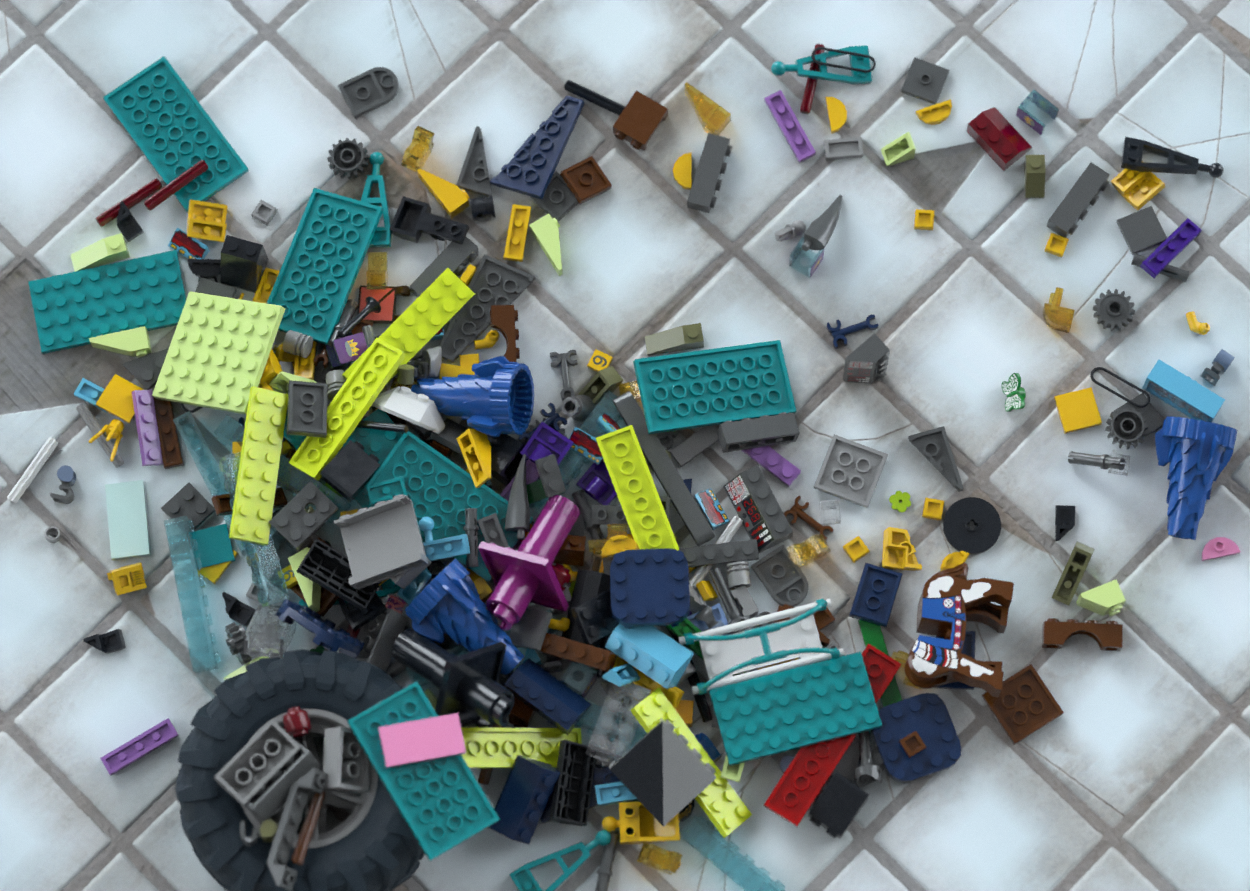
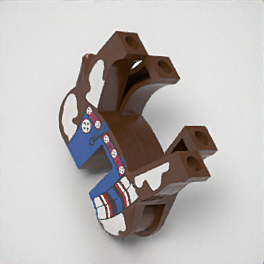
(943, 611)

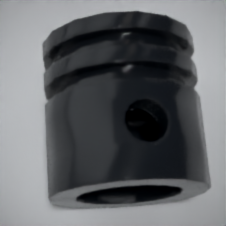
(482, 208)

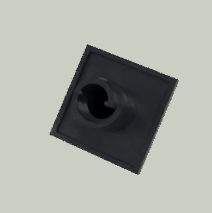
(464, 682)

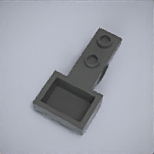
(614, 514)

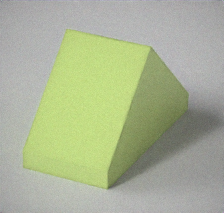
(899, 150)

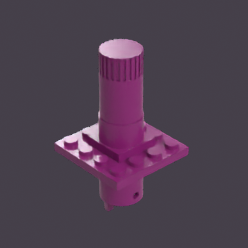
(528, 572)

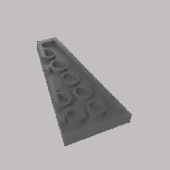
(493, 285)

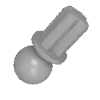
(790, 231)

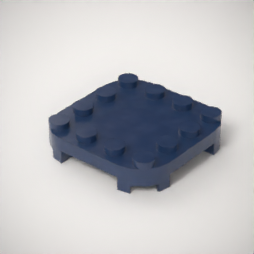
(649, 587)
(325, 630)
(932, 721)

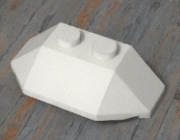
(411, 407)

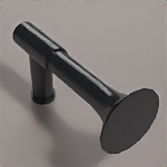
(371, 306)

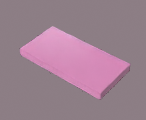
(422, 740)

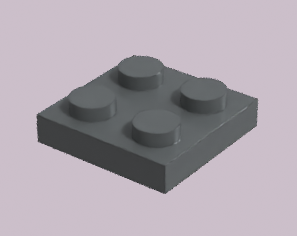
(189, 503)

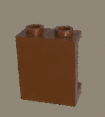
(639, 120)

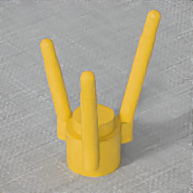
(113, 431)

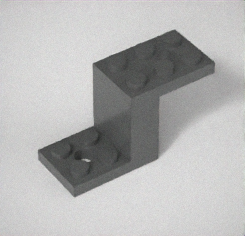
(295, 526)

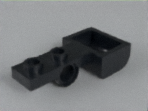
(415, 218)

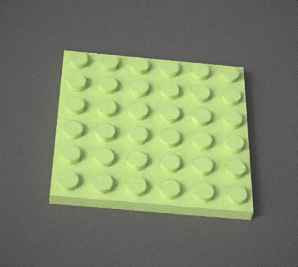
(218, 352)

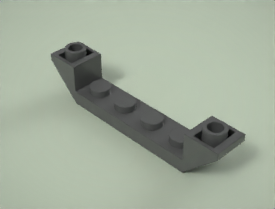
(279, 855)

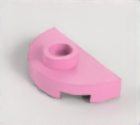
(1219, 548)

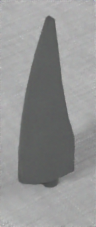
(822, 228)
(518, 508)

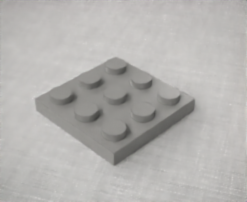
(850, 471)

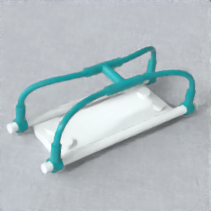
(761, 646)

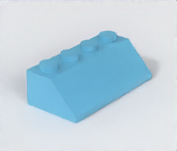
(651, 653)

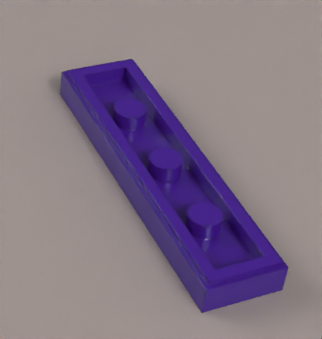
(1170, 248)

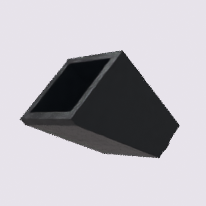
(242, 263)
(505, 457)
(350, 470)
(838, 806)

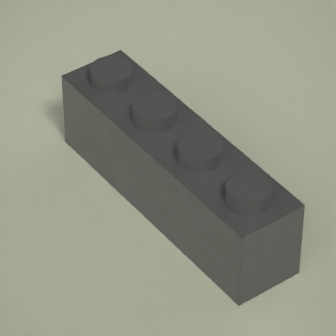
(708, 173)
(1078, 200)
(454, 257)
(758, 432)

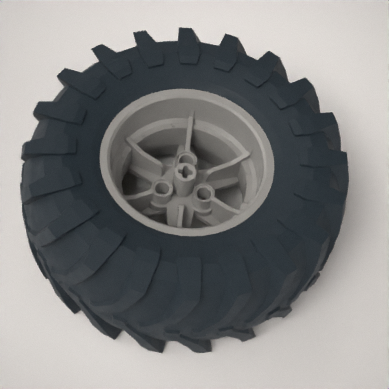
(363, 853)

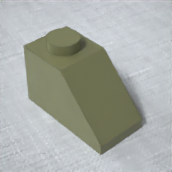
(1034, 176)
(601, 383)

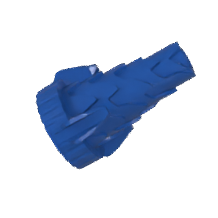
(492, 400)
(1196, 458)
(455, 608)

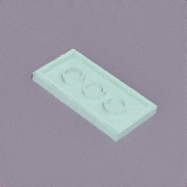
(127, 520)

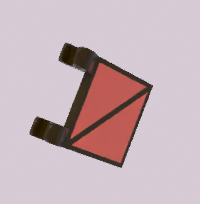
(387, 301)

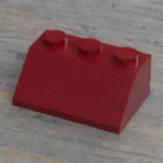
(998, 138)

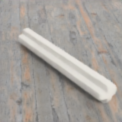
(32, 470)

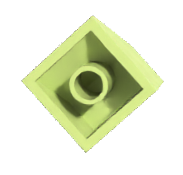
(1103, 599)

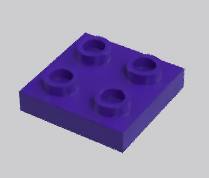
(547, 442)
(598, 484)

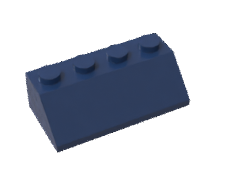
(547, 696)
(524, 798)

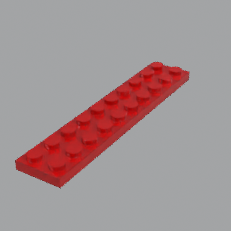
(816, 762)

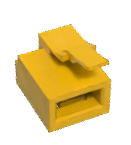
(128, 578)

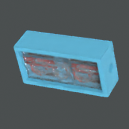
(1182, 393)

